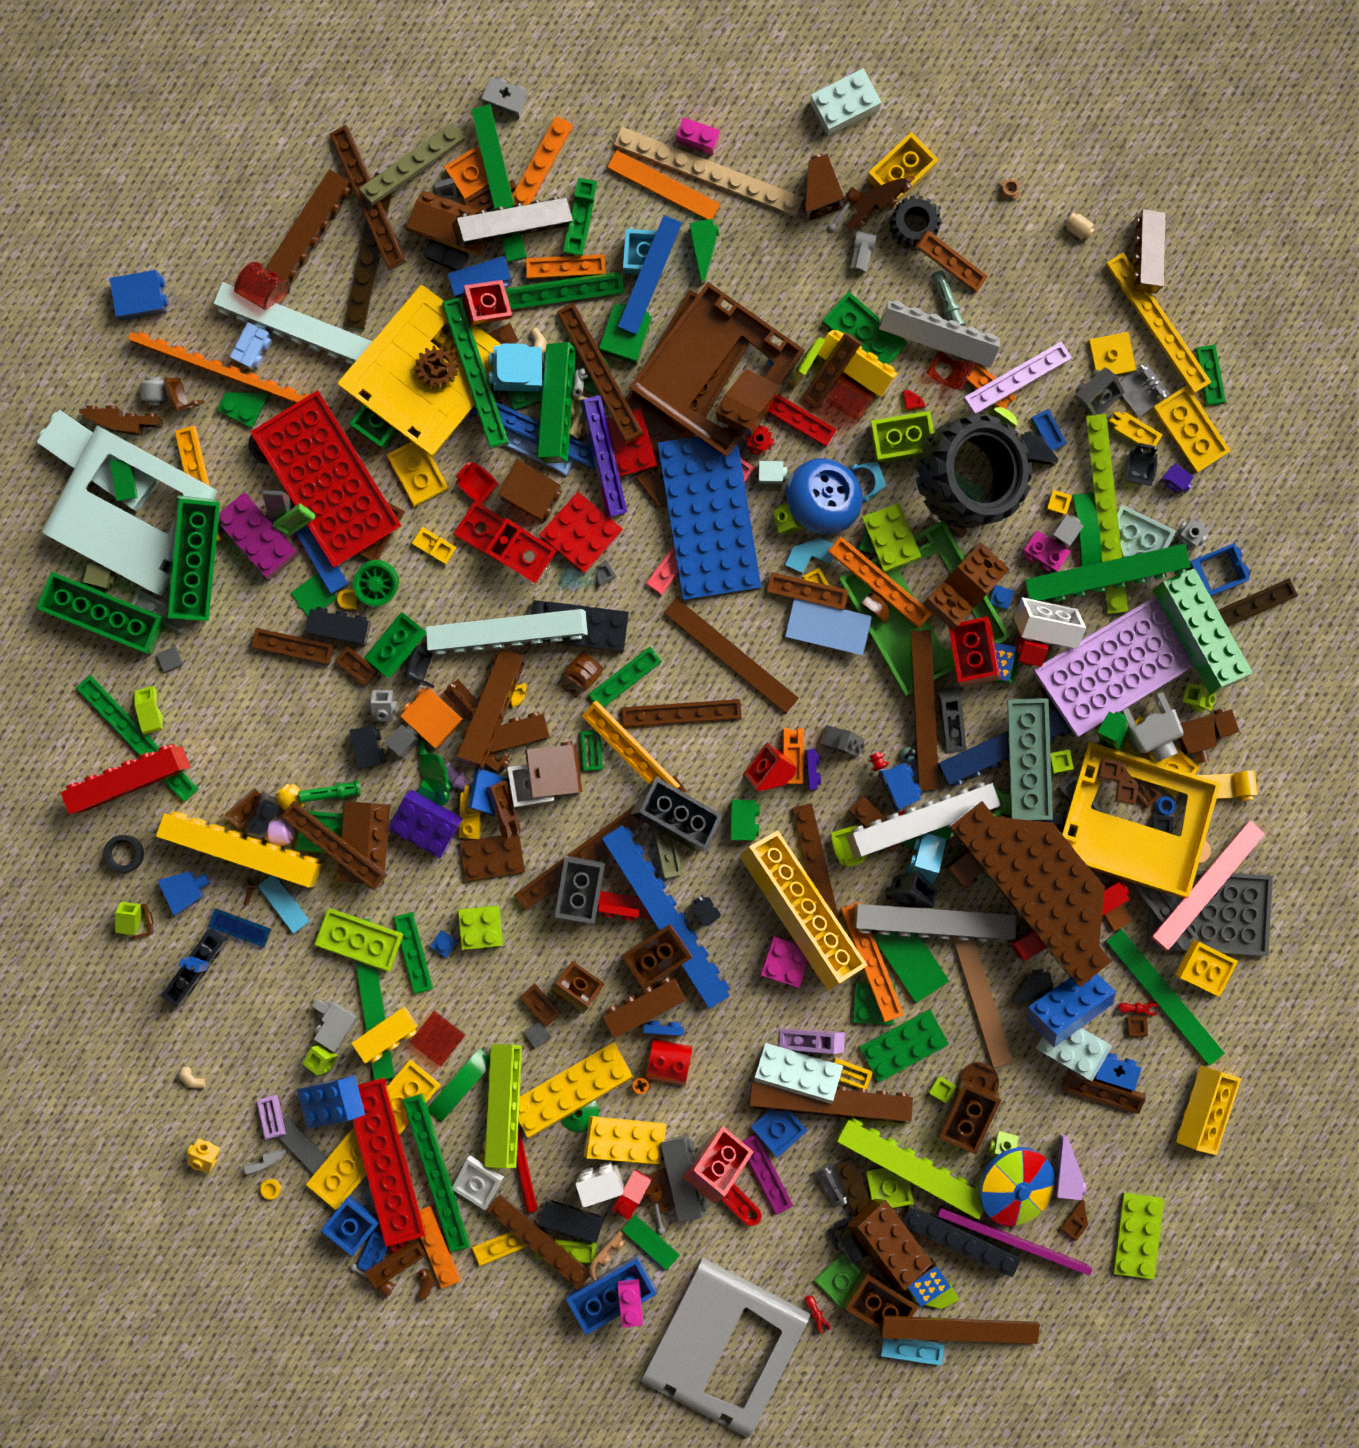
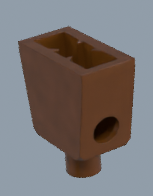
(1198, 736)

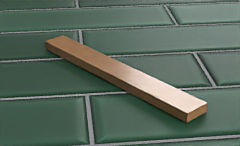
(982, 1000)

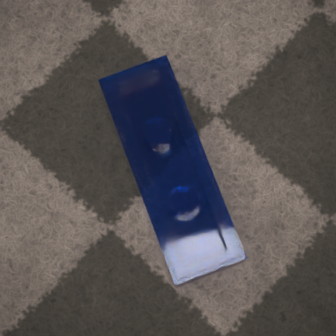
(240, 927)

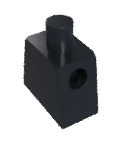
(912, 891)

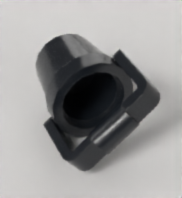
(849, 1246)

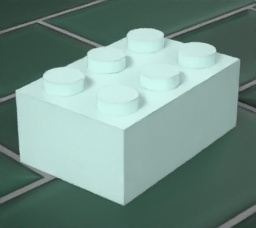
(845, 102)
(1078, 1052)

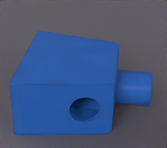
(183, 890)

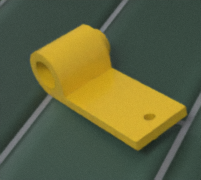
(1236, 785)

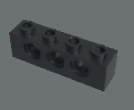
(185, 979)

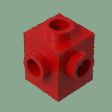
(758, 448)

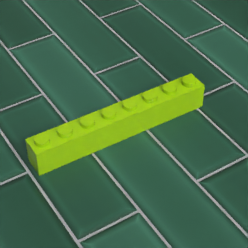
(910, 1167)

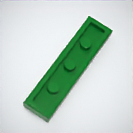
(625, 677)
(413, 953)

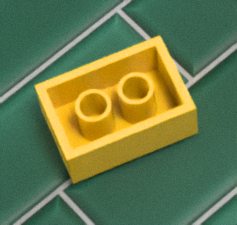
(904, 160)
(385, 1035)

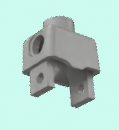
(1156, 731)

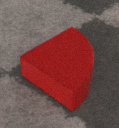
(912, 400)

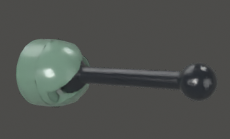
(909, 752)

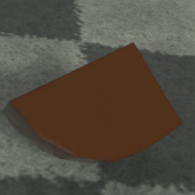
(876, 606)

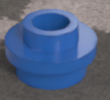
(1171, 806)

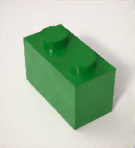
(743, 819)

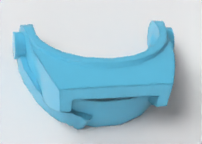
(879, 479)

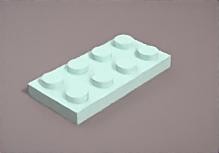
(798, 1073)

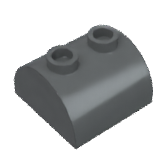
(1099, 391)

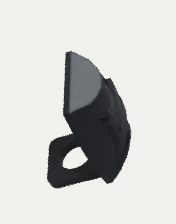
(1141, 465)
(418, 665)

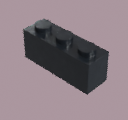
(338, 626)
(571, 1221)

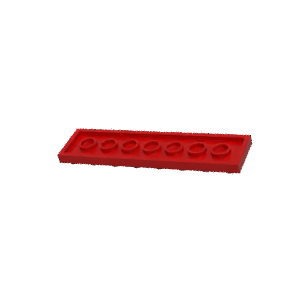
(387, 1165)

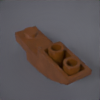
(880, 197)
(112, 418)

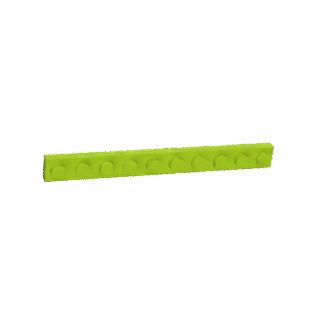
(1106, 504)

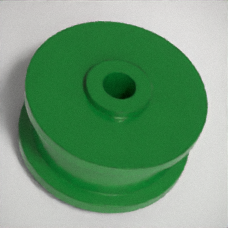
(376, 582)

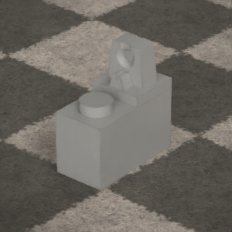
(336, 1024)

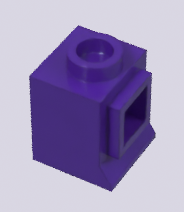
(1177, 479)

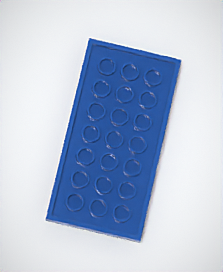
(708, 518)

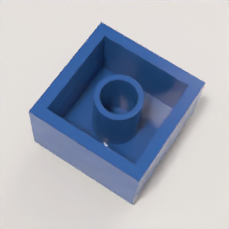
(350, 1225)

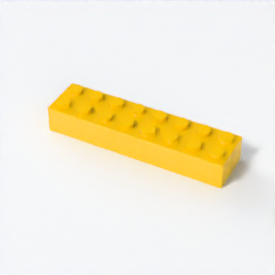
(240, 850)
(802, 910)

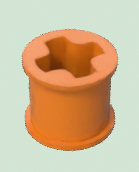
(637, 1090)

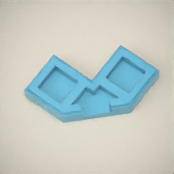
(802, 553)

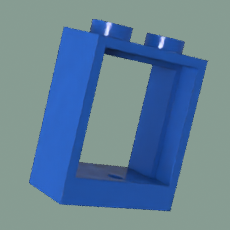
(1235, 555)

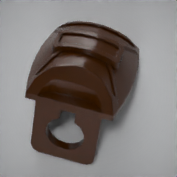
(177, 397)
(583, 673)

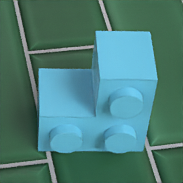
(928, 856)

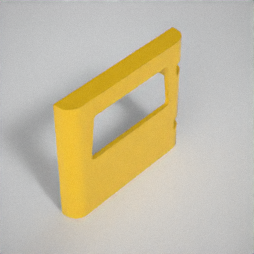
(1134, 850)

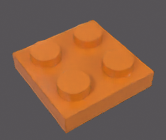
(468, 172)

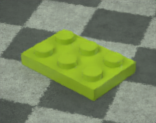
(891, 537)

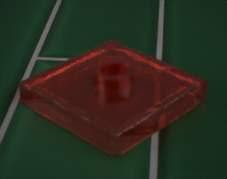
(437, 1038)

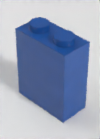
(139, 295)

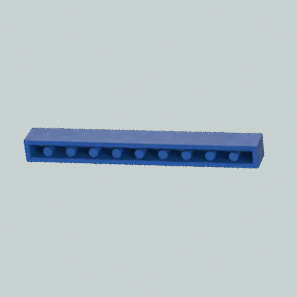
(664, 913)

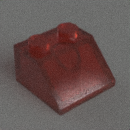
(850, 397)

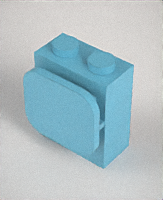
(516, 368)

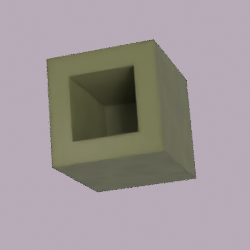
(100, 576)

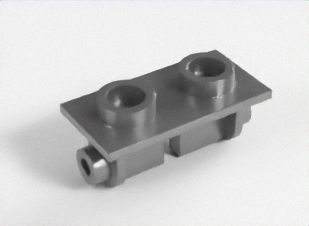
(829, 1179)

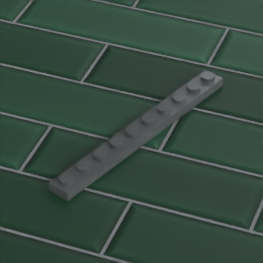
(1155, 900)

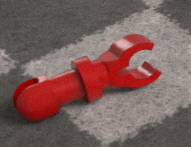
(1137, 1008)
(816, 1313)

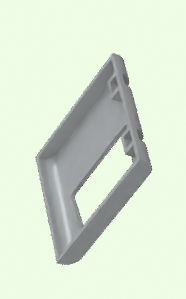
(700, 1334)

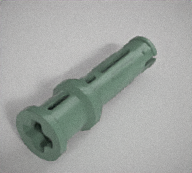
(950, 309)

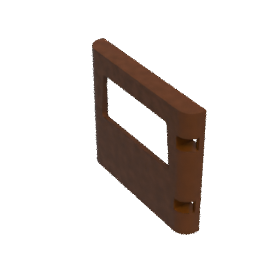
(696, 351)

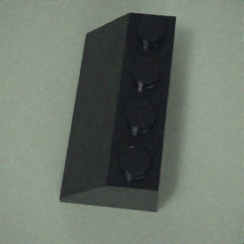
(677, 815)

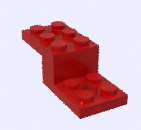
(505, 542)

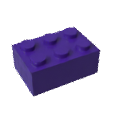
(425, 823)

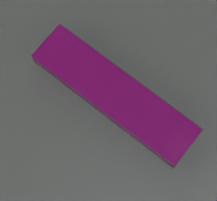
(767, 1175)

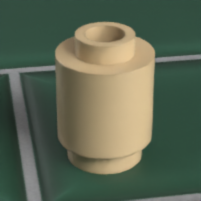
(1079, 226)

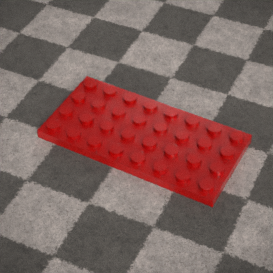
(326, 477)

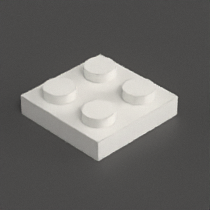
(477, 1182)

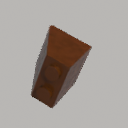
(822, 189)
(530, 491)

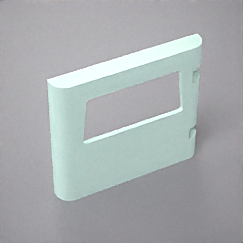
(109, 532)

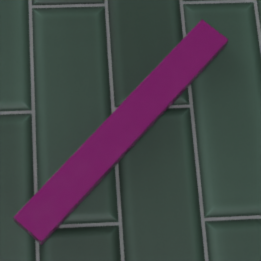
(1014, 1240)

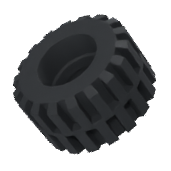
(913, 206)

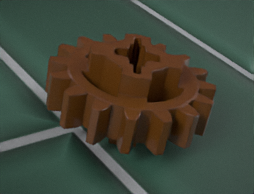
(429, 365)

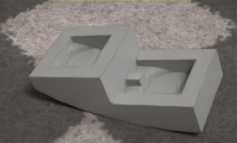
(268, 1159)

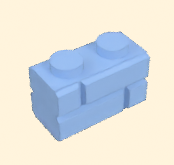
(251, 346)

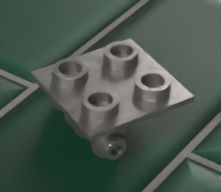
(1143, 390)

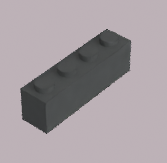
(678, 1160)

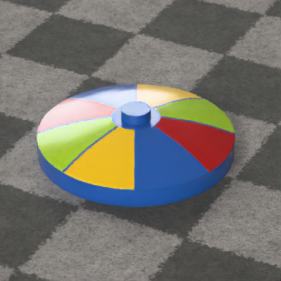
(1016, 1186)

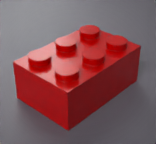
(974, 652)
(718, 1165)

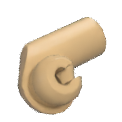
(539, 340)
(189, 1081)

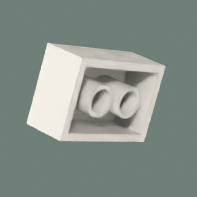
(1049, 623)
(599, 1184)

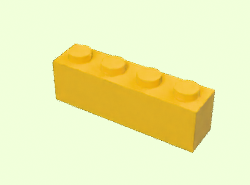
(863, 366)

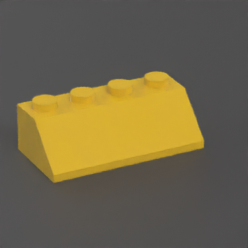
(1208, 1110)

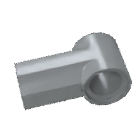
(863, 248)

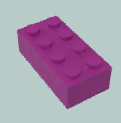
(257, 536)

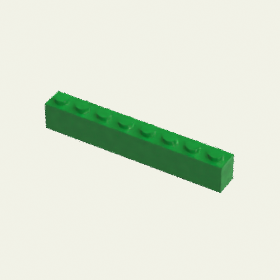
(1109, 573)

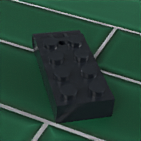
(604, 626)

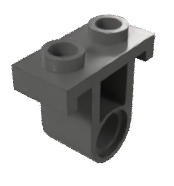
(842, 741)

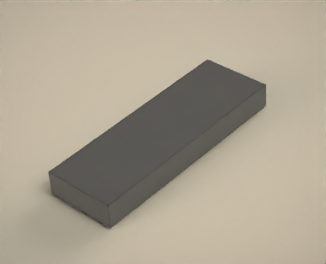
(302, 1146)

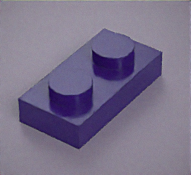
(814, 778)

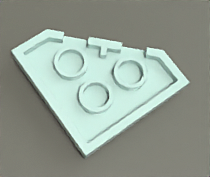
(1141, 533)

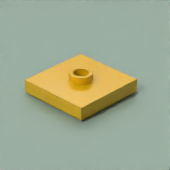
(1113, 353)

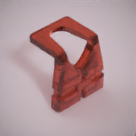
(960, 368)

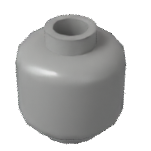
(152, 390)

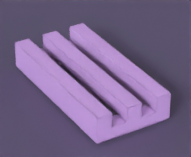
(281, 1129)

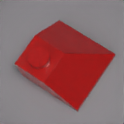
(770, 769)

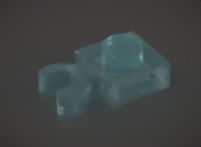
(573, 576)

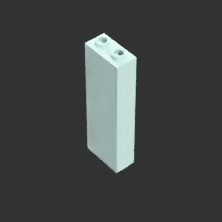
(69, 439)

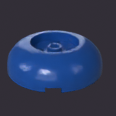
(813, 510)

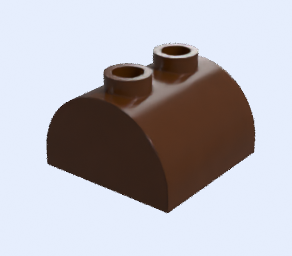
(577, 987)

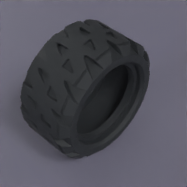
(1008, 463)

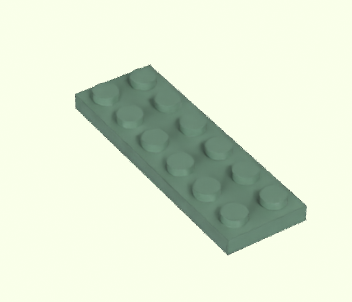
(1029, 759)

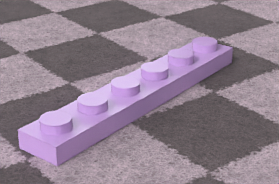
(1017, 378)

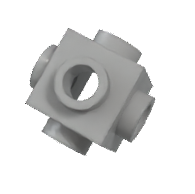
(1186, 536)
(381, 709)

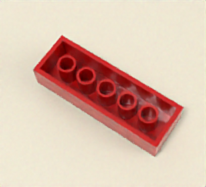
(125, 779)

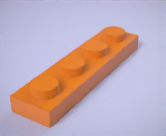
(565, 266)
(438, 1250)

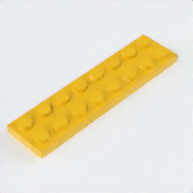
(345, 1165)

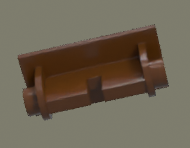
(461, 698)

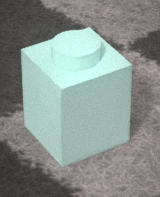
(771, 472)

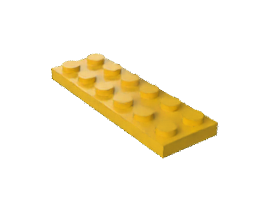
(572, 1089)

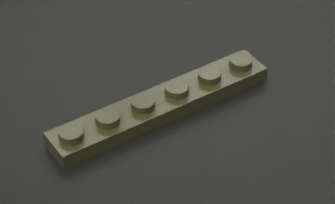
(412, 164)

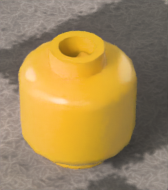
(287, 795)

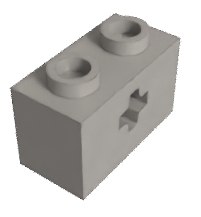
(510, 104)
(1066, 531)

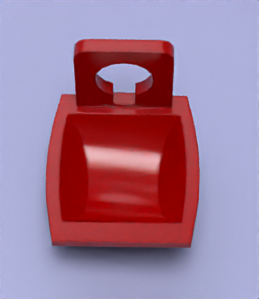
(476, 482)

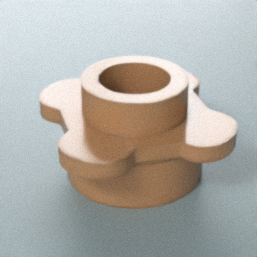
(1014, 185)

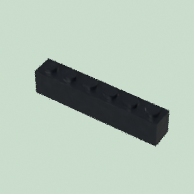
(960, 1240)

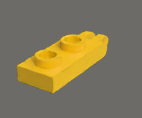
(1134, 429)
(471, 823)

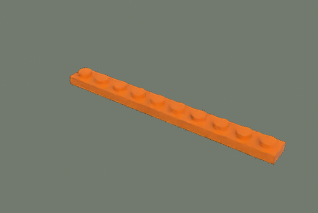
(215, 366)

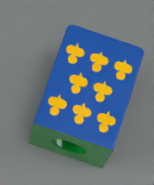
(1007, 662)

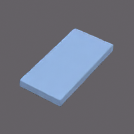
(828, 626)

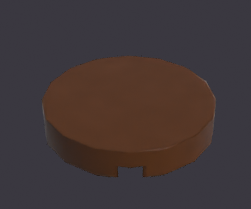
(982, 1075)

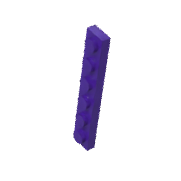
(603, 456)

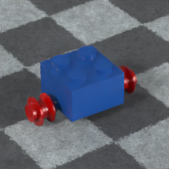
(897, 782)

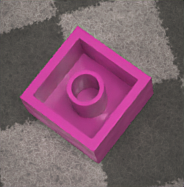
(784, 962)

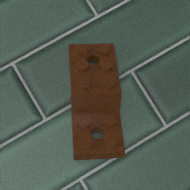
(966, 586)

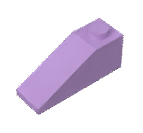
(812, 1040)
(1068, 1177)

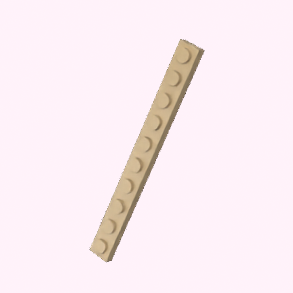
(708, 171)

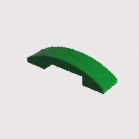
(581, 215)
(1090, 534)
(460, 1085)

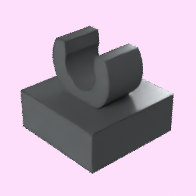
(446, 188)

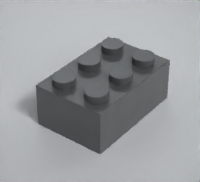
(579, 889)

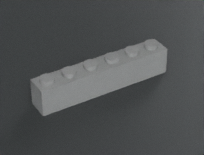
(939, 333)

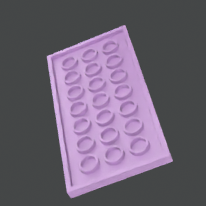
(1114, 667)

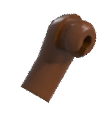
(426, 1281)

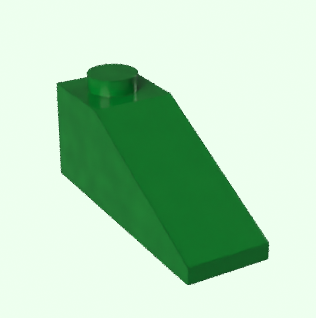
(704, 240)
(1113, 731)

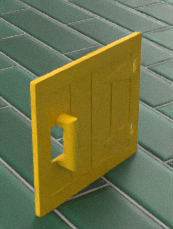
(390, 377)

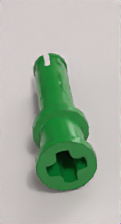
(339, 790)

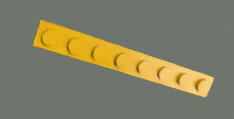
(1159, 325)

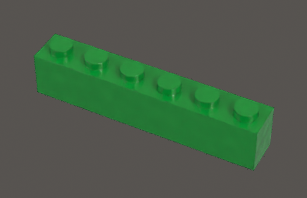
(556, 403)

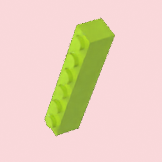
(503, 1106)

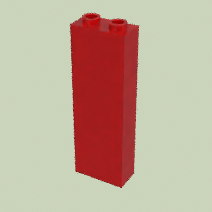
(1028, 944)

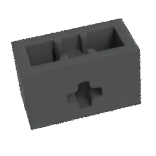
(403, 740)

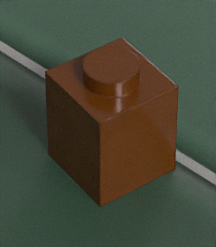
(1224, 723)

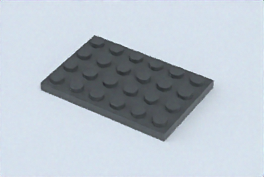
(1233, 919)

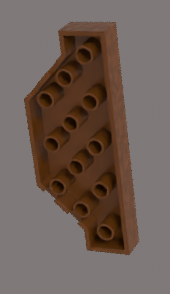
(1042, 883)

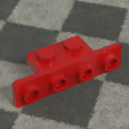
(623, 905)

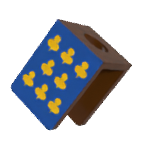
(929, 1284)

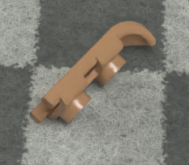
(603, 1257)

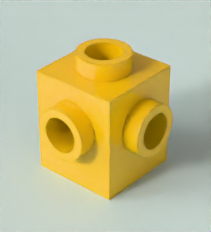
(202, 1156)

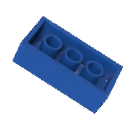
(1069, 1008)
(599, 1299)

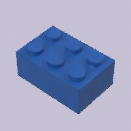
(331, 1102)

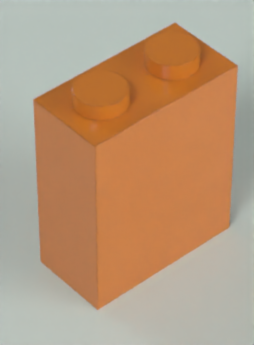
(431, 717)

